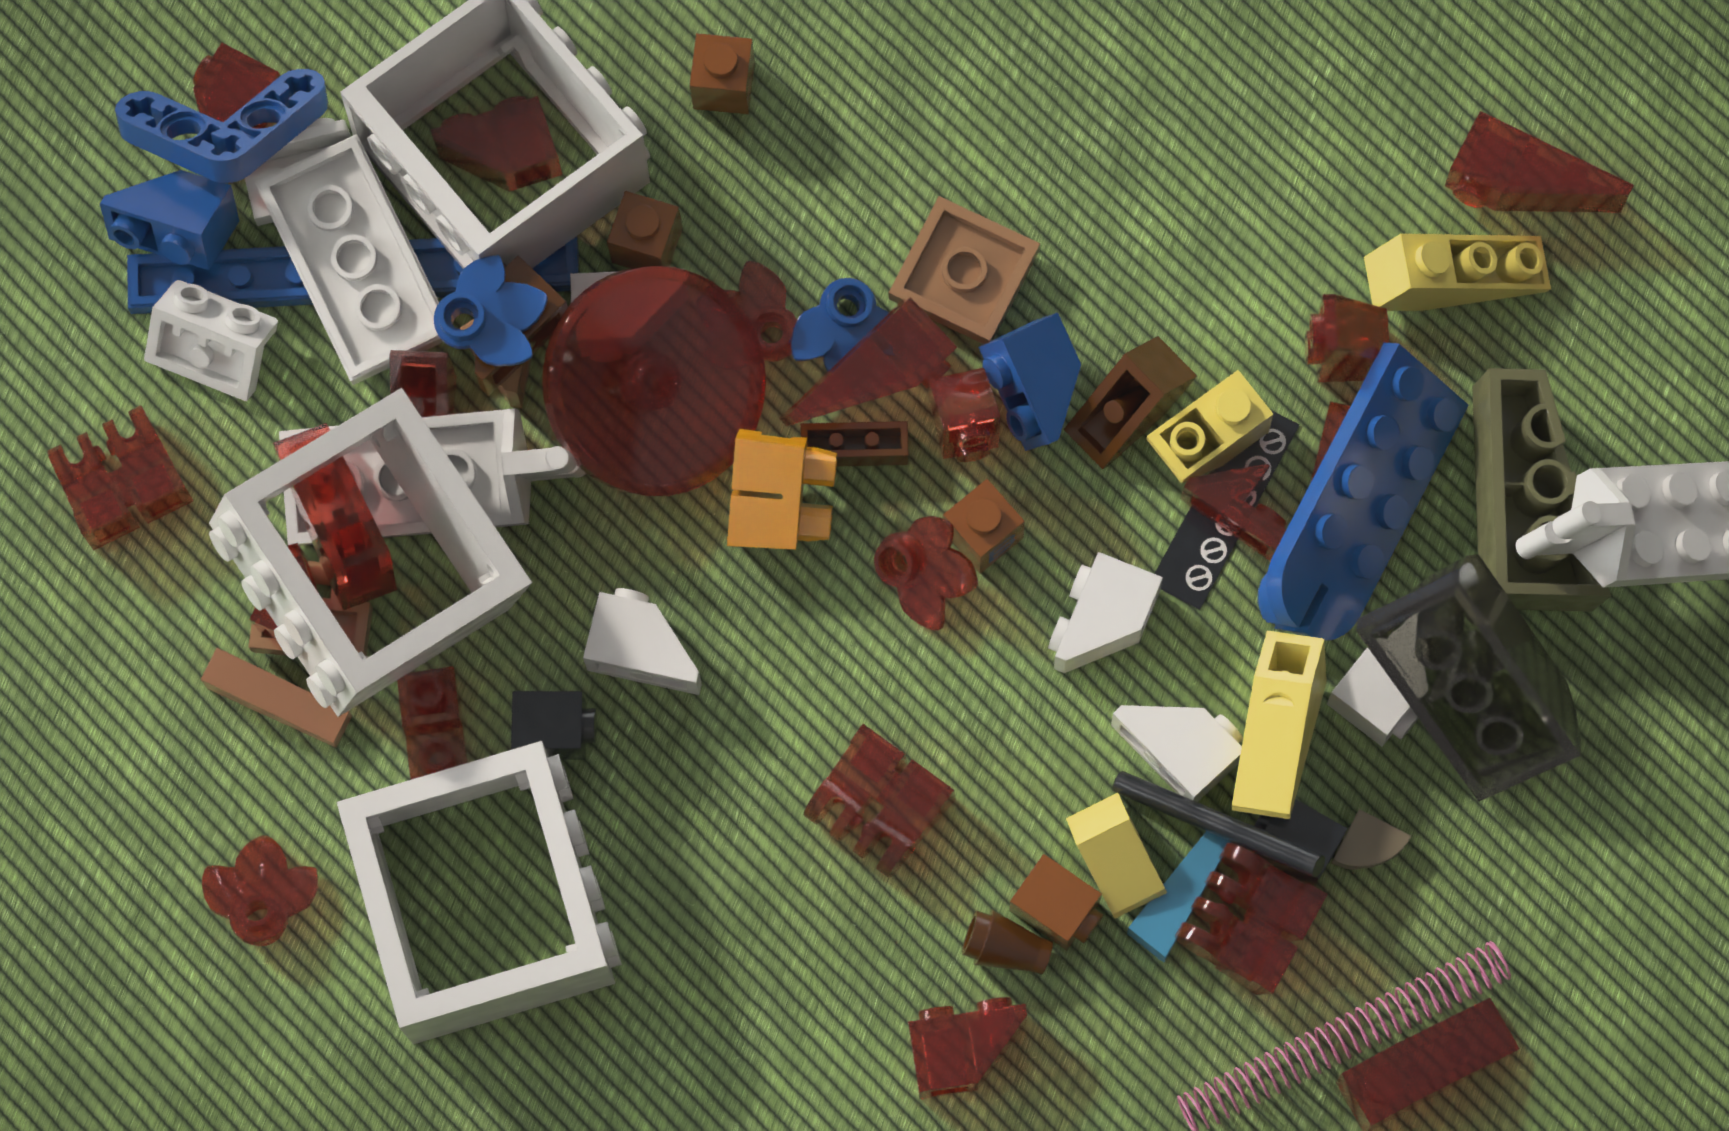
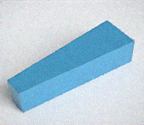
(1163, 916)

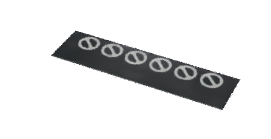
(1202, 545)

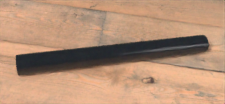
(1219, 824)

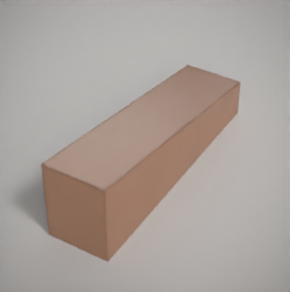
(273, 697)

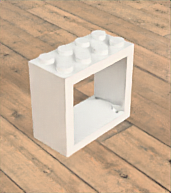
(450, 58)
(303, 621)
(578, 971)

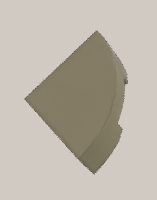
(1369, 843)

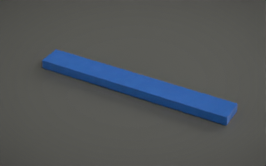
(271, 280)

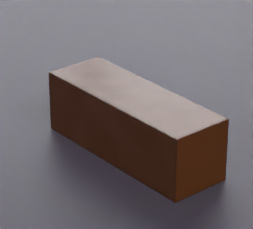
(861, 441)

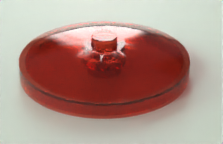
(653, 380)

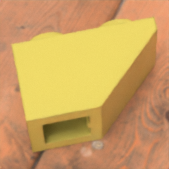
(1212, 429)

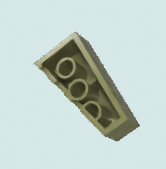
(1523, 485)

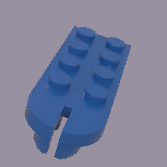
(1360, 498)

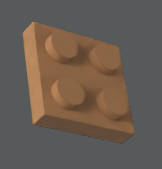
(965, 270)

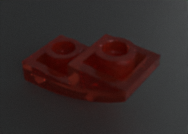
(432, 721)

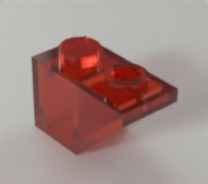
(501, 145)
(1345, 338)
(965, 415)
(962, 1049)

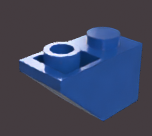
(173, 217)
(1035, 378)

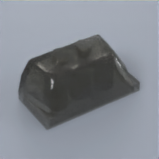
(1476, 677)

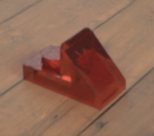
(1224, 501)

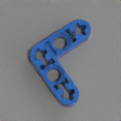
(227, 148)

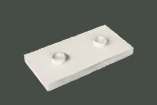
(352, 257)

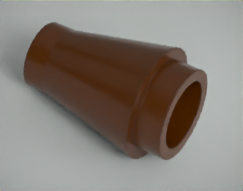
(1005, 944)

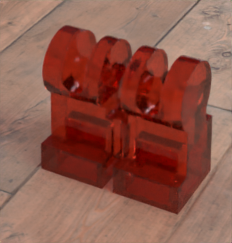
(104, 499)
(872, 773)
(1277, 912)

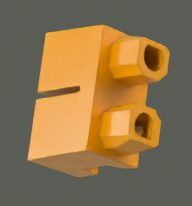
(769, 491)

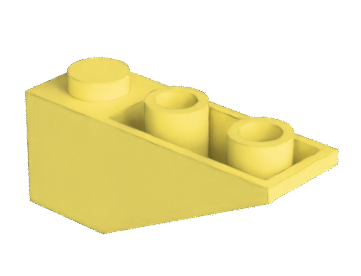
(1454, 270)
(1280, 723)

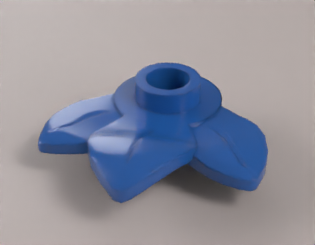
(499, 313)
(826, 331)

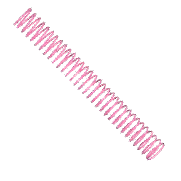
(1492, 946)

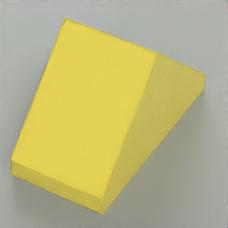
(1116, 855)

